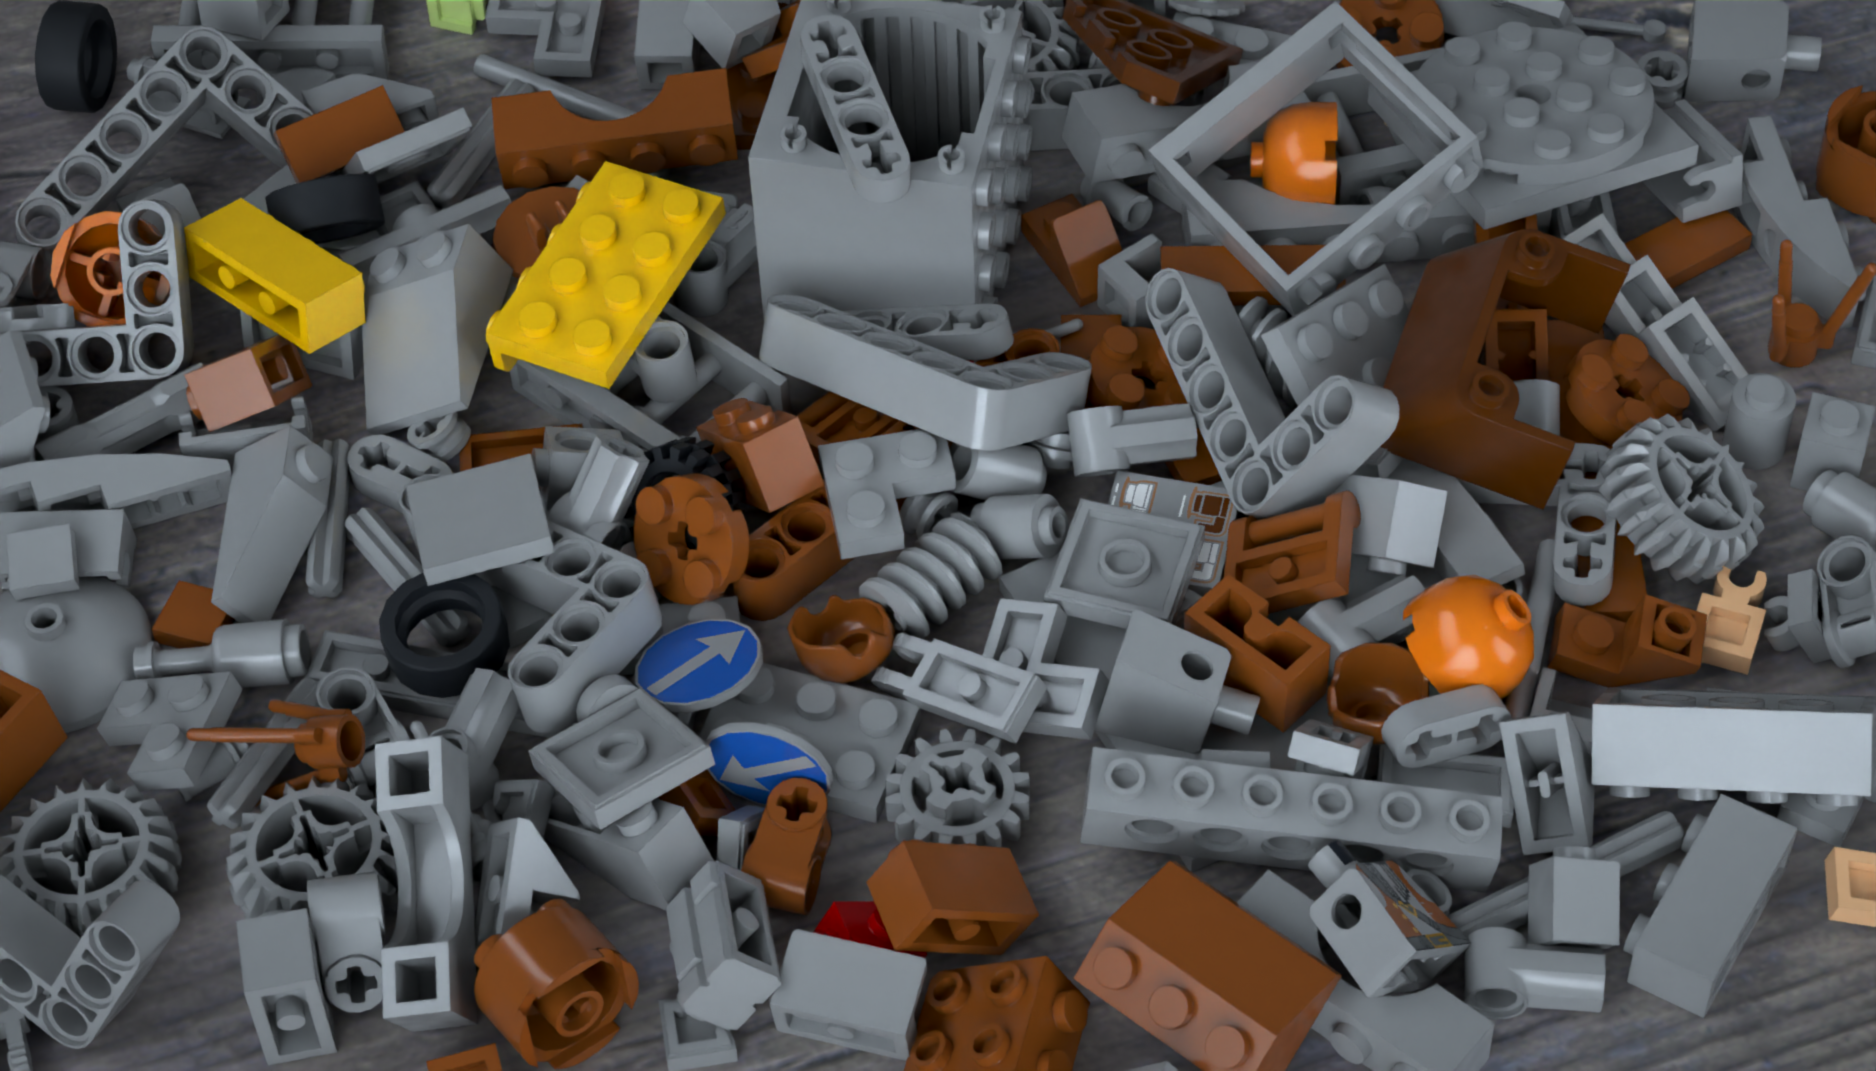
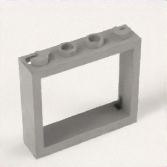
(1269, 88)

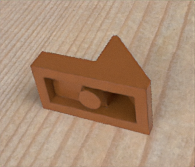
(1073, 242)

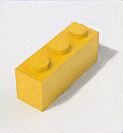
(275, 275)

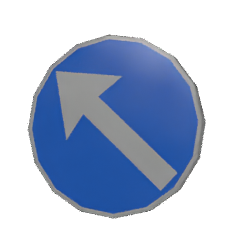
(700, 664)
(759, 756)

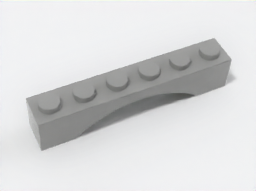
(1283, 221)

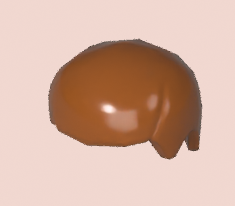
(843, 639)
(1371, 685)

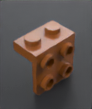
(1000, 1019)

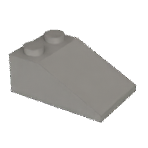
(428, 326)

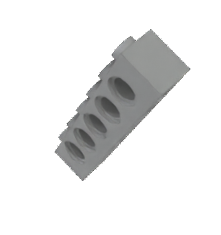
(1287, 816)

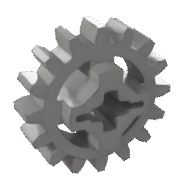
(957, 792)

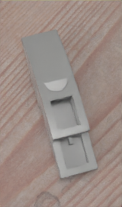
(1779, 209)

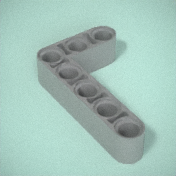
(156, 128)
(142, 317)
(922, 384)
(1261, 456)
(599, 621)
(76, 982)

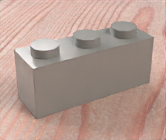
(1708, 904)

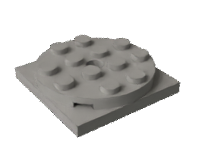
(1551, 118)

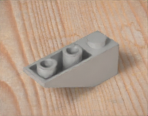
(642, 854)

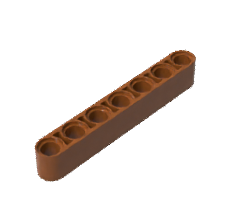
(799, 544)

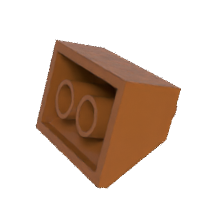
(1207, 975)

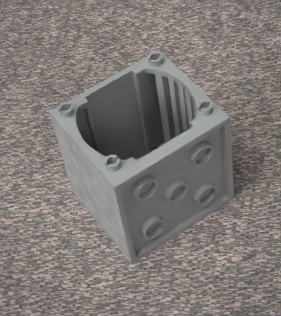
(960, 110)

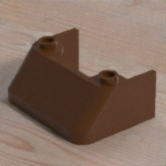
(1462, 412)

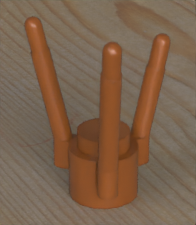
(1796, 326)
(327, 742)

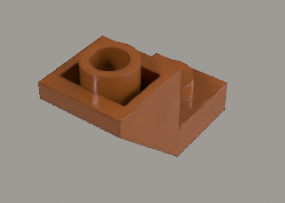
(1652, 645)

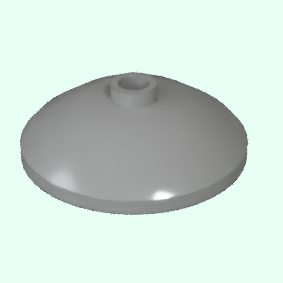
(74, 646)

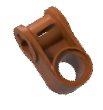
(791, 845)

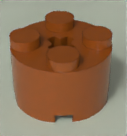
(1849, 153)
(554, 985)

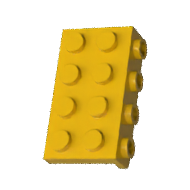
(604, 275)

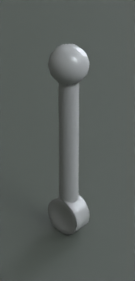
(1652, 31)

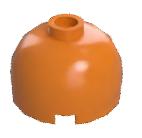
(1299, 153)
(89, 269)
(1471, 634)

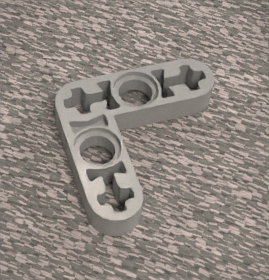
(1575, 498)

